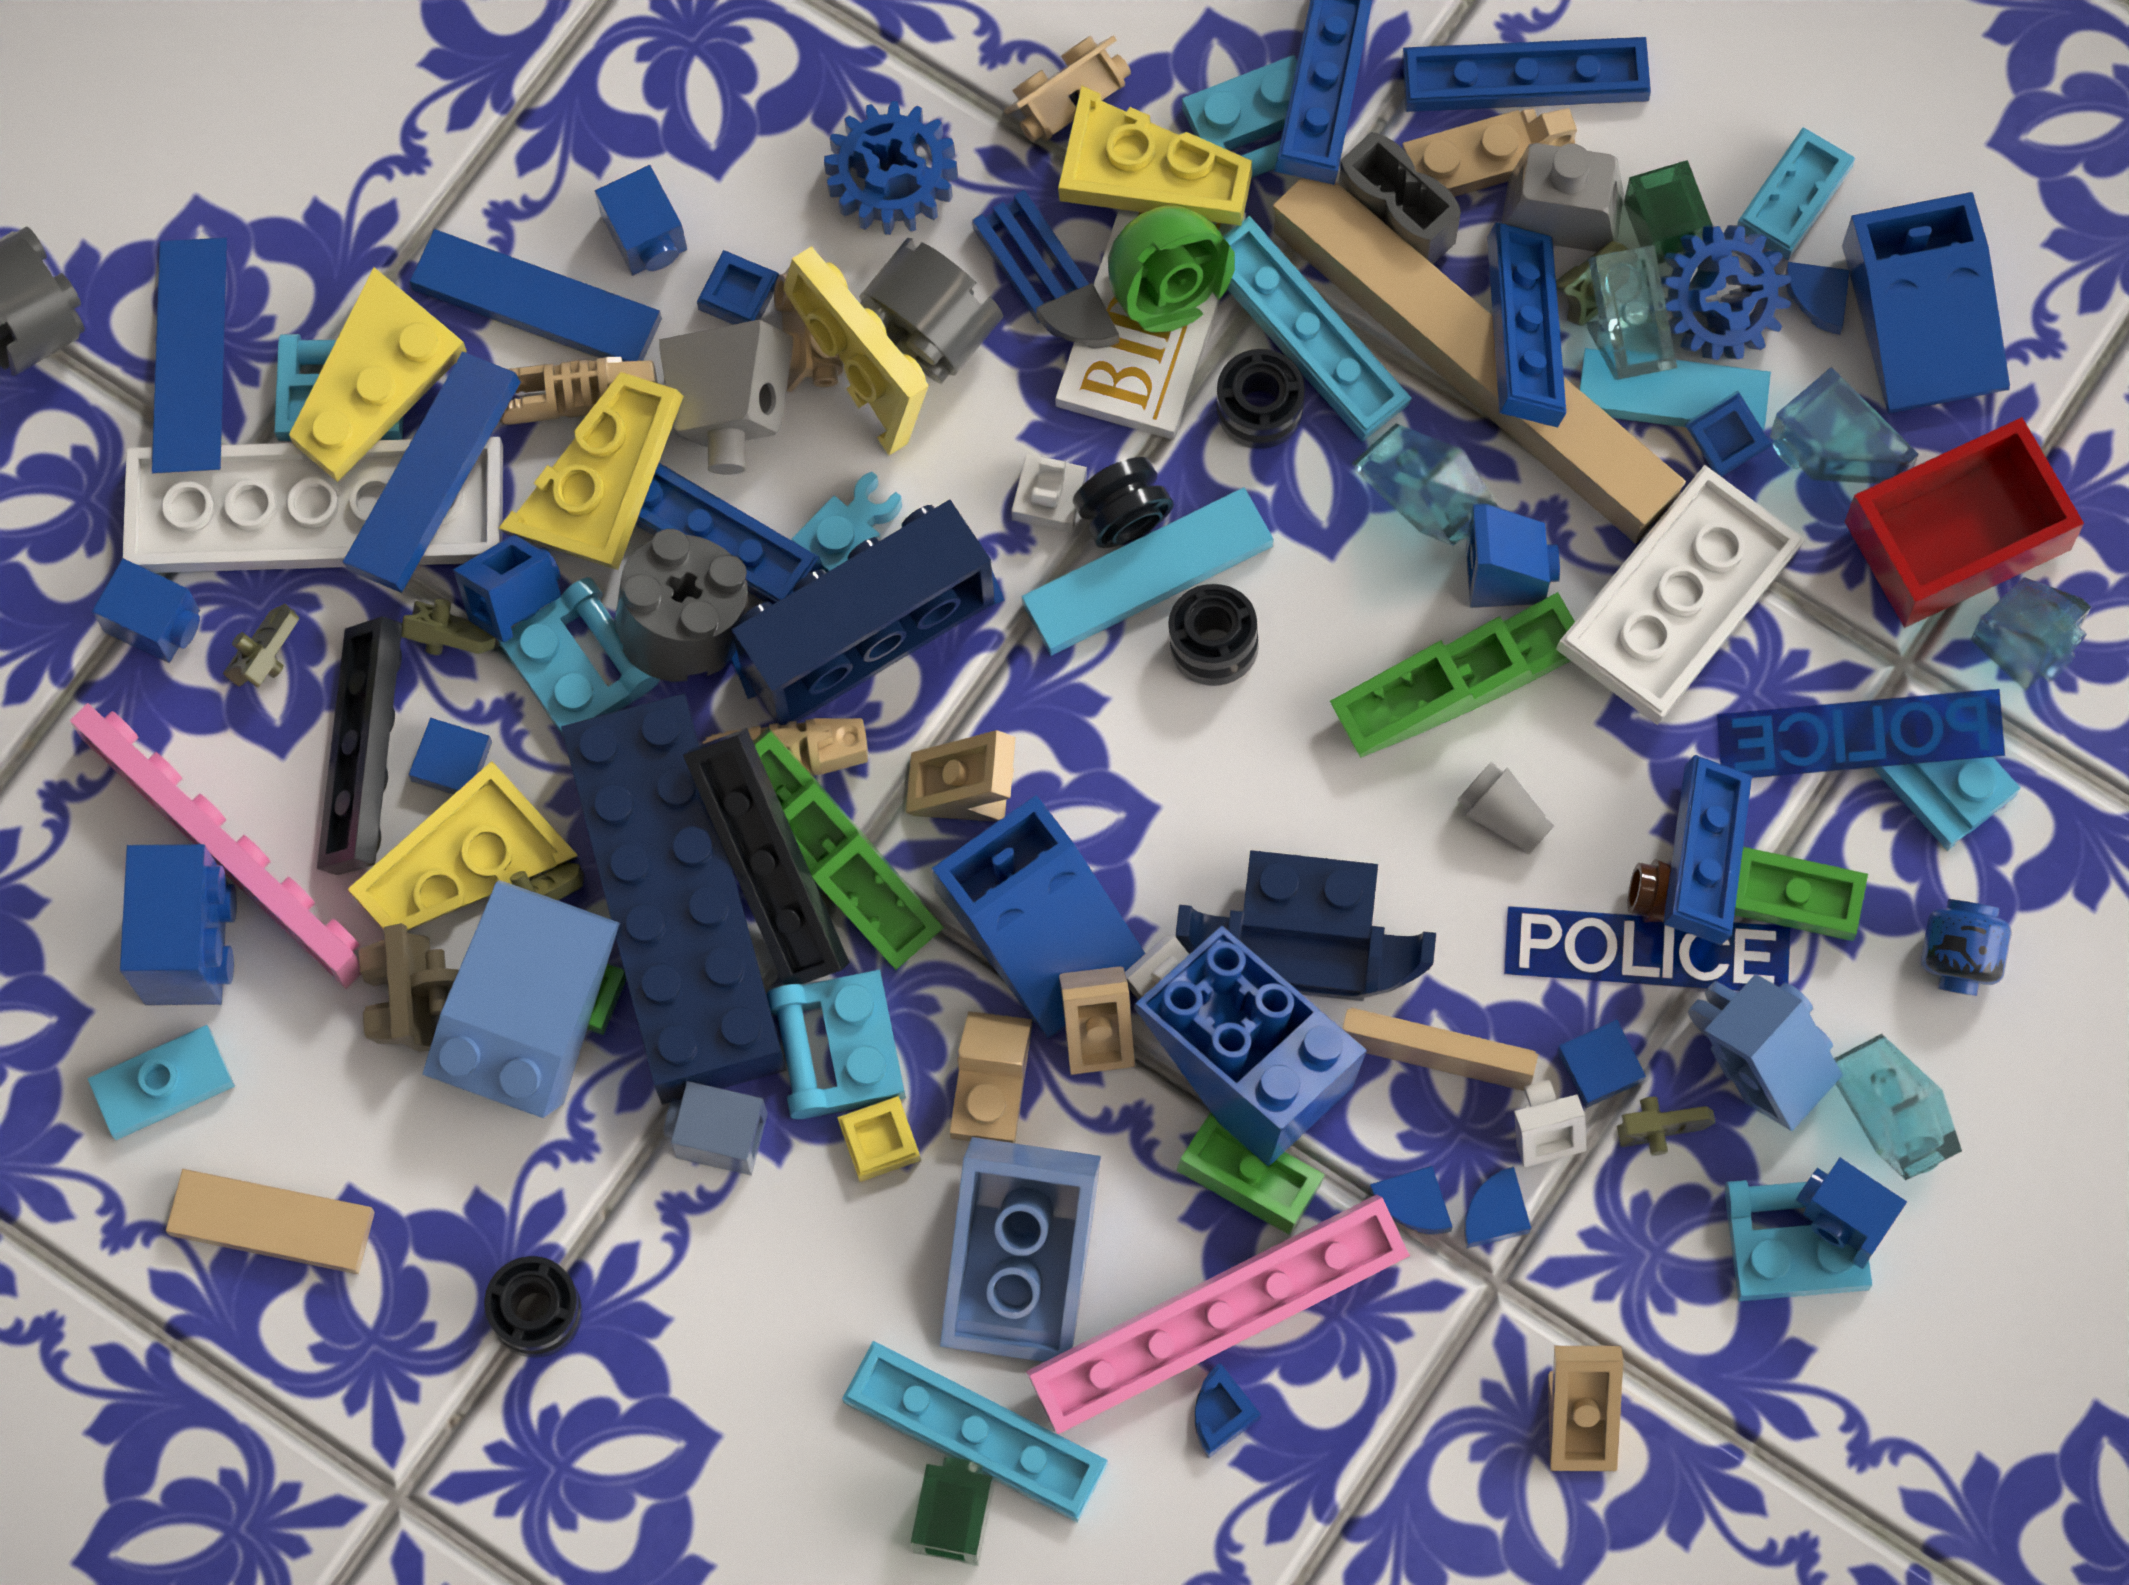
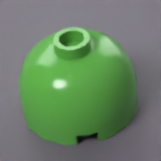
(1168, 266)

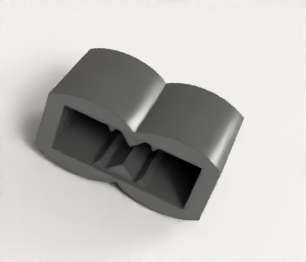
(1405, 200)

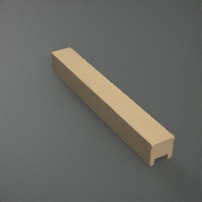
(1457, 342)

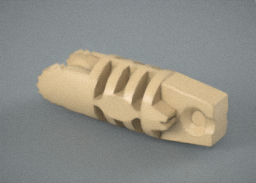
(569, 387)
(819, 743)

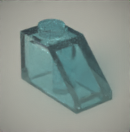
(1838, 435)
(1425, 482)
(1897, 1107)

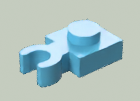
(840, 528)

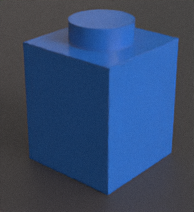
(641, 221)
(147, 611)

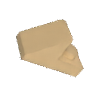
(963, 778)
(1097, 1020)
(990, 1077)
(1585, 1408)

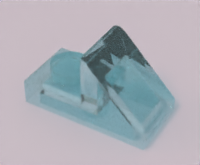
(1632, 313)

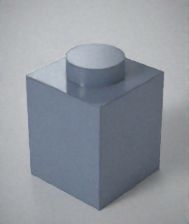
(716, 1127)

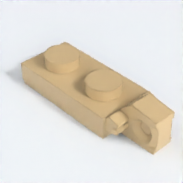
(1488, 149)

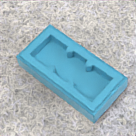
(1796, 192)
(161, 1082)

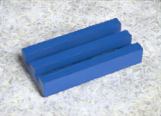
(1005, 216)

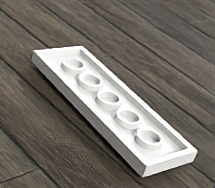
(286, 512)

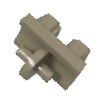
(416, 988)

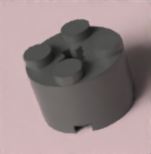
(34, 305)
(930, 308)
(680, 606)

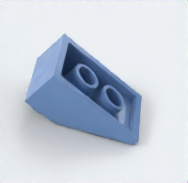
(522, 1000)
(1019, 1249)

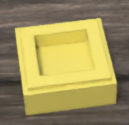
(879, 1139)

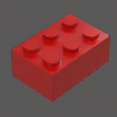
(1963, 522)

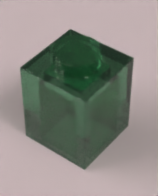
(1665, 208)
(953, 1511)

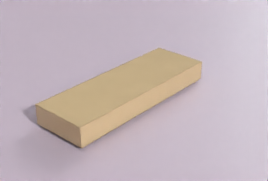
(1441, 1049)
(270, 1221)

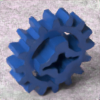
(876, 152)
(1715, 269)

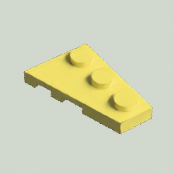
(1137, 166)
(871, 361)
(372, 376)
(602, 478)
(460, 854)

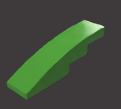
(1454, 677)
(846, 860)

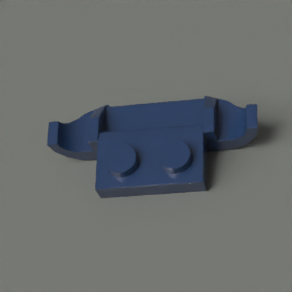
(1316, 927)

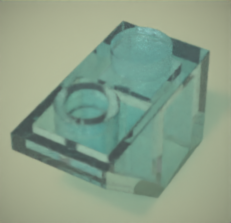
(2032, 631)

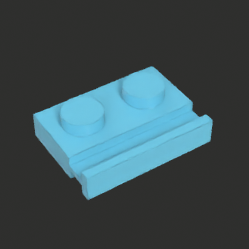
(1951, 795)

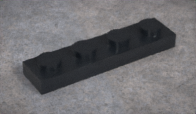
(360, 746)
(766, 858)

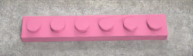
(200, 824)
(1217, 1314)

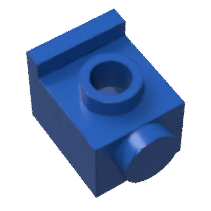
(507, 585)
(1850, 1208)

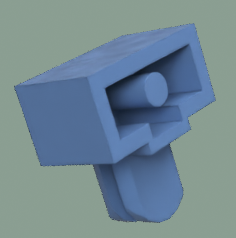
(1768, 1047)

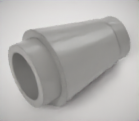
(1505, 808)

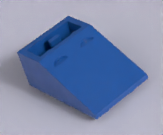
(1927, 301)
(1034, 909)
(1250, 1044)

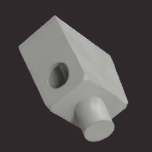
(1566, 195)
(730, 387)

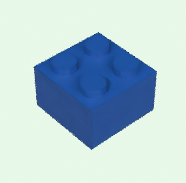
(176, 925)

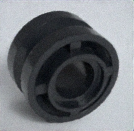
(1265, 372)
(1122, 502)
(1208, 609)
(519, 1280)

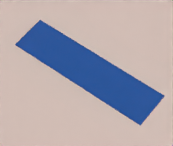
(189, 355)

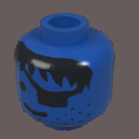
(1966, 946)

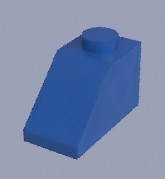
(1508, 559)

